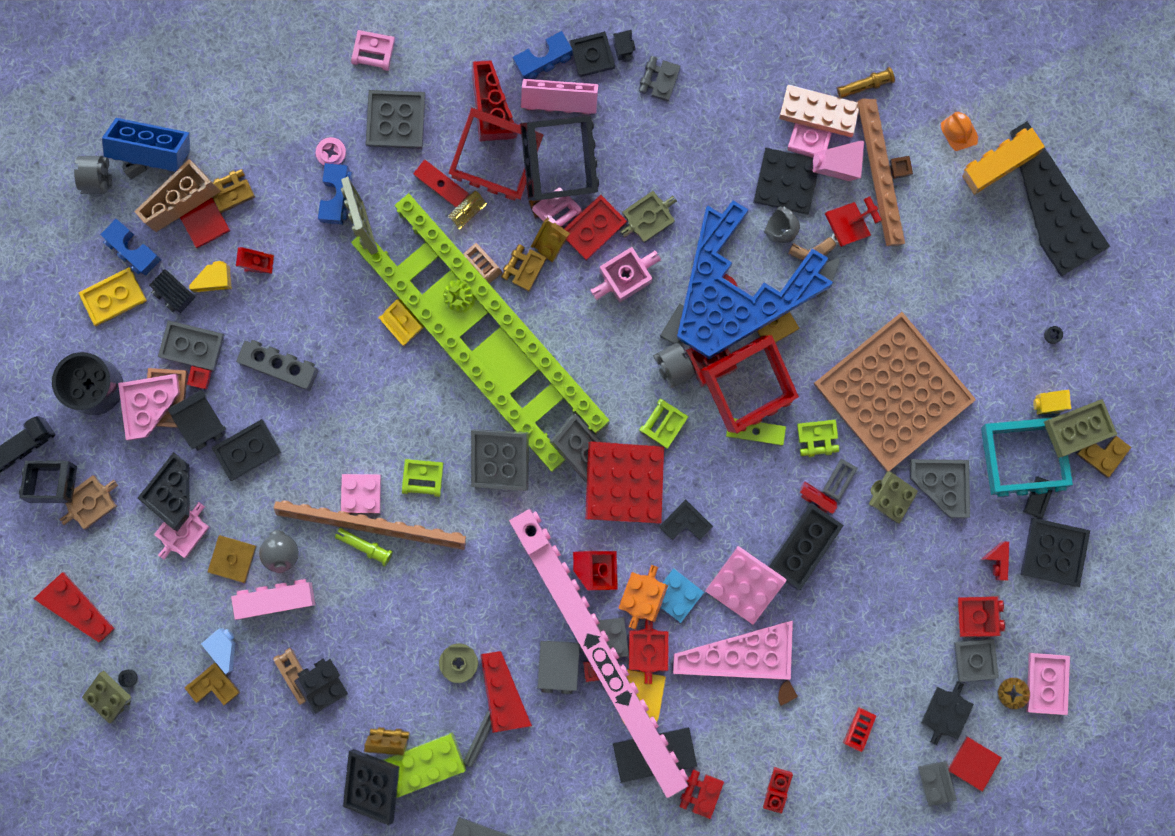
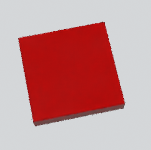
(205, 223)
(974, 763)

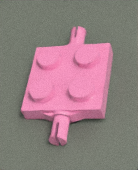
(186, 537)

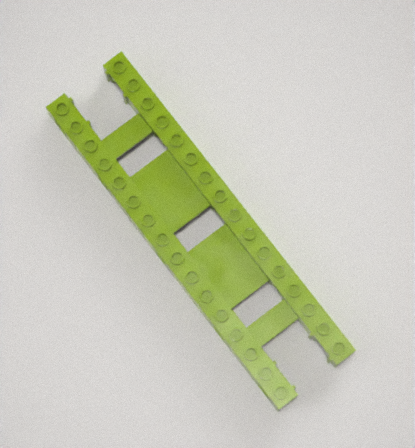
(505, 356)

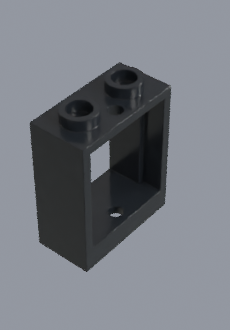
(65, 482)

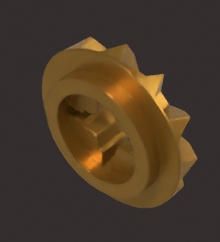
(1021, 688)

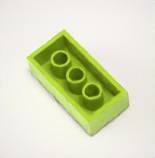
(428, 764)

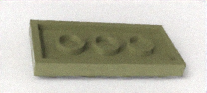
(358, 216)
(1080, 428)

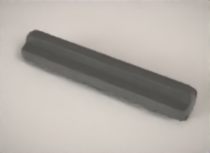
(478, 741)

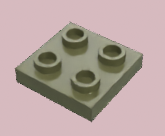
(892, 496)
(106, 697)

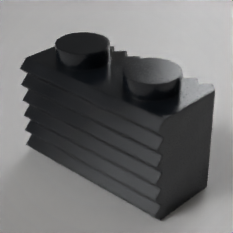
(172, 291)

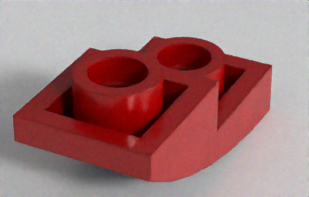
(777, 790)

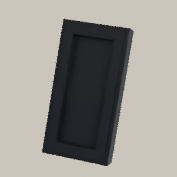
(1037, 503)

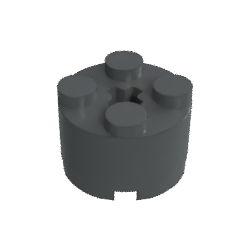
(92, 174)
(674, 365)

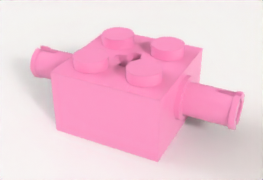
(628, 263)

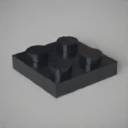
(592, 54)

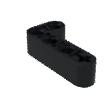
(35, 434)

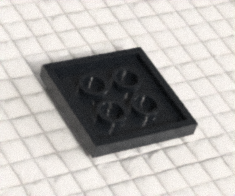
(786, 181)
(1055, 552)
(371, 786)

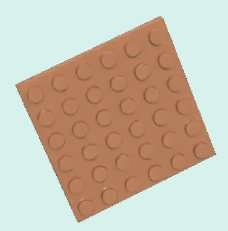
(894, 391)

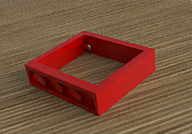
(477, 181)
(789, 392)

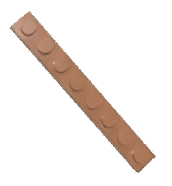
(881, 172)

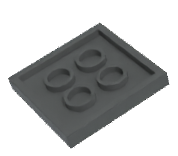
(395, 119)
(500, 459)

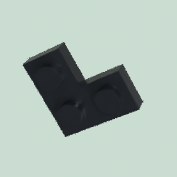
(687, 517)

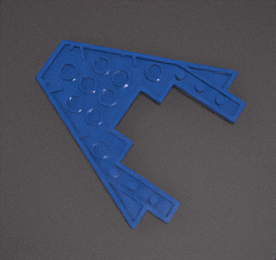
(721, 313)

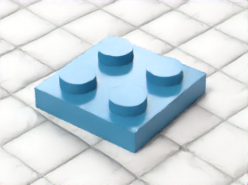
(680, 595)

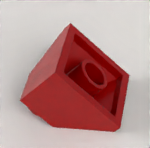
(596, 569)

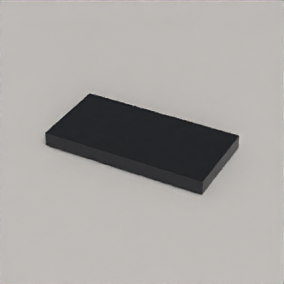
(634, 766)

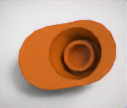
(959, 131)

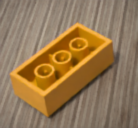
(1002, 161)

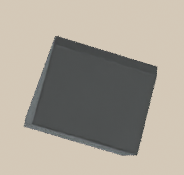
(133, 170)

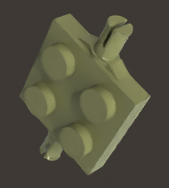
(648, 216)

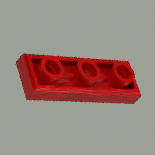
(432, 177)

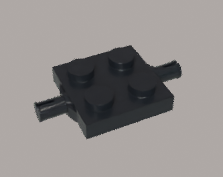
(947, 713)

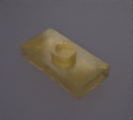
(467, 209)

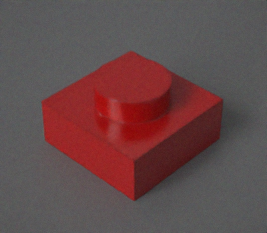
(199, 377)
(590, 674)

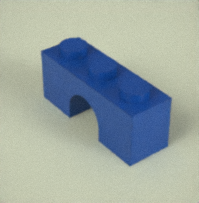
(531, 66)
(334, 210)
(118, 236)

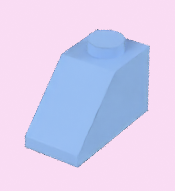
(221, 648)

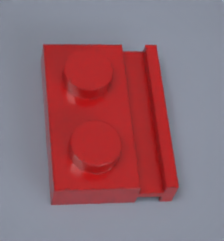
(824, 502)

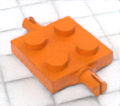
(643, 596)

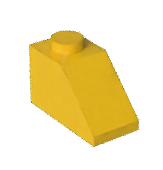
(212, 278)
(1052, 402)

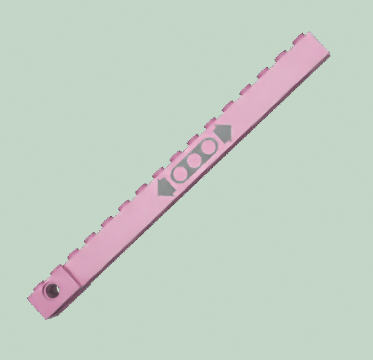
(599, 654)

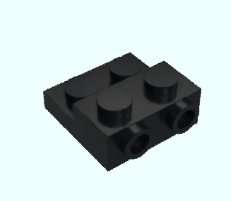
(320, 685)

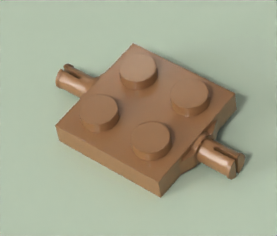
(90, 502)

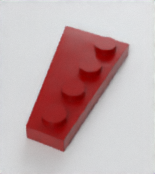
(73, 606)
(502, 695)

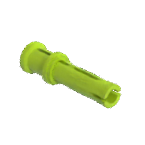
(371, 550)

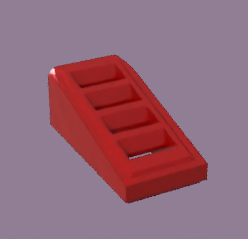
(850, 733)

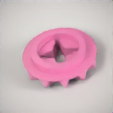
(327, 144)

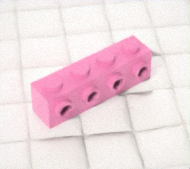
(559, 96)
(273, 600)

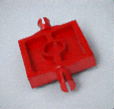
(648, 650)

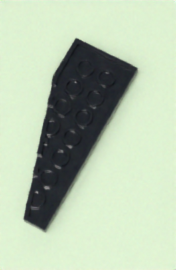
(1059, 216)

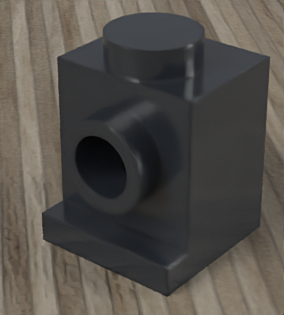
(624, 46)

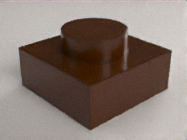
(901, 167)

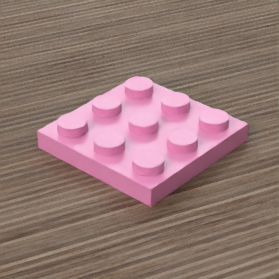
(745, 585)

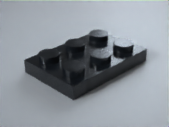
(246, 450)

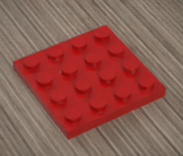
(624, 482)

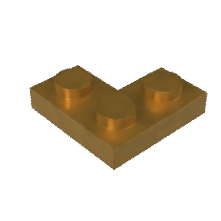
(1105, 459)
(212, 680)

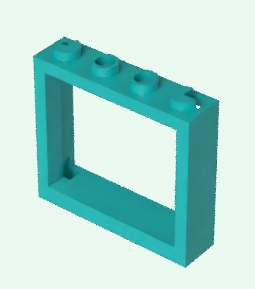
(991, 461)

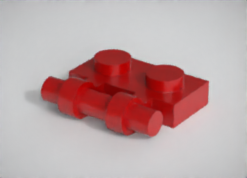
(707, 796)

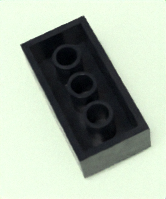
(805, 546)

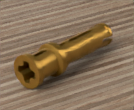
(874, 81)

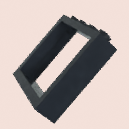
(531, 157)

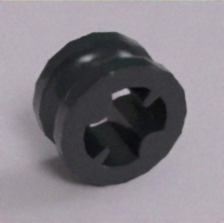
(1048, 332)
(126, 672)

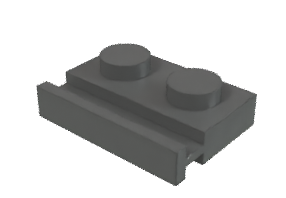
(937, 783)

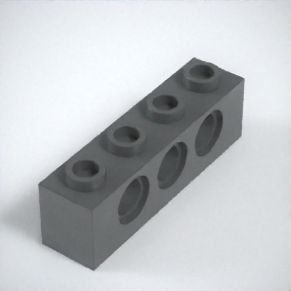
(248, 358)

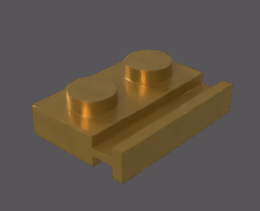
(550, 239)

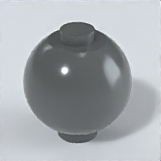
(278, 552)

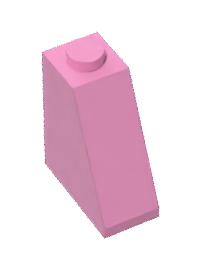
(841, 161)

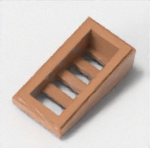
(489, 273)

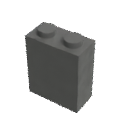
(558, 666)

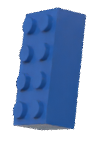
(146, 144)

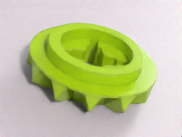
(465, 293)

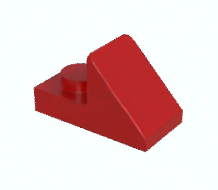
(254, 260)
(1001, 556)

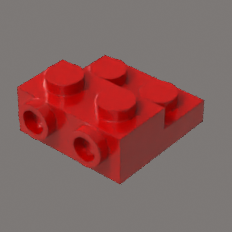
(981, 616)

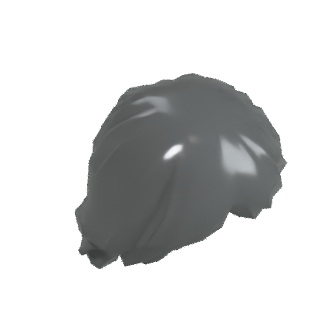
(782, 219)

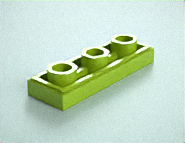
(767, 433)

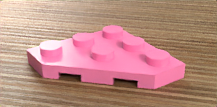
(146, 403)

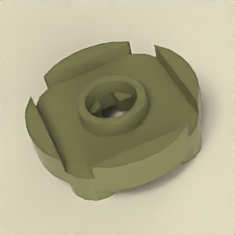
(451, 671)

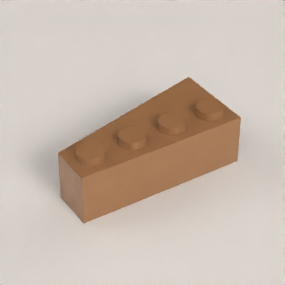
(177, 196)

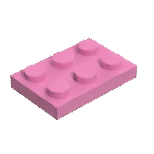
(1048, 683)

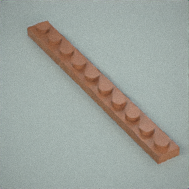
(365, 524)

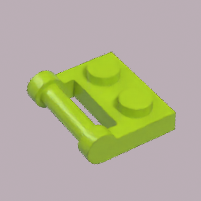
(669, 427)
(422, 471)

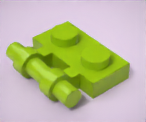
(818, 431)

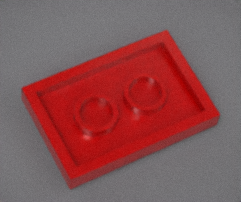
(594, 227)

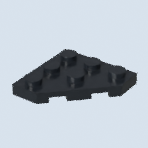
(170, 492)

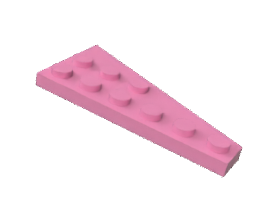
(750, 655)

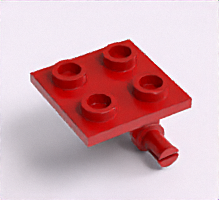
(849, 223)

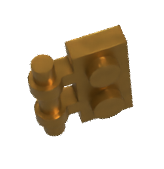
(235, 194)
(528, 270)
(386, 741)

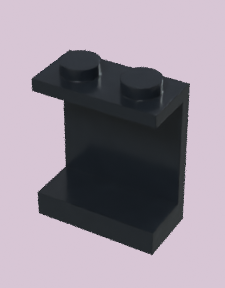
(197, 421)

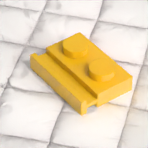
(401, 322)

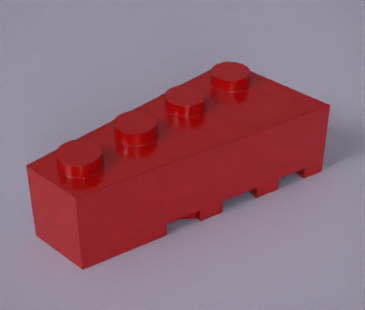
(491, 100)

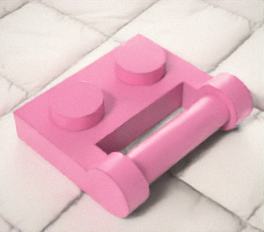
(374, 44)
(553, 206)

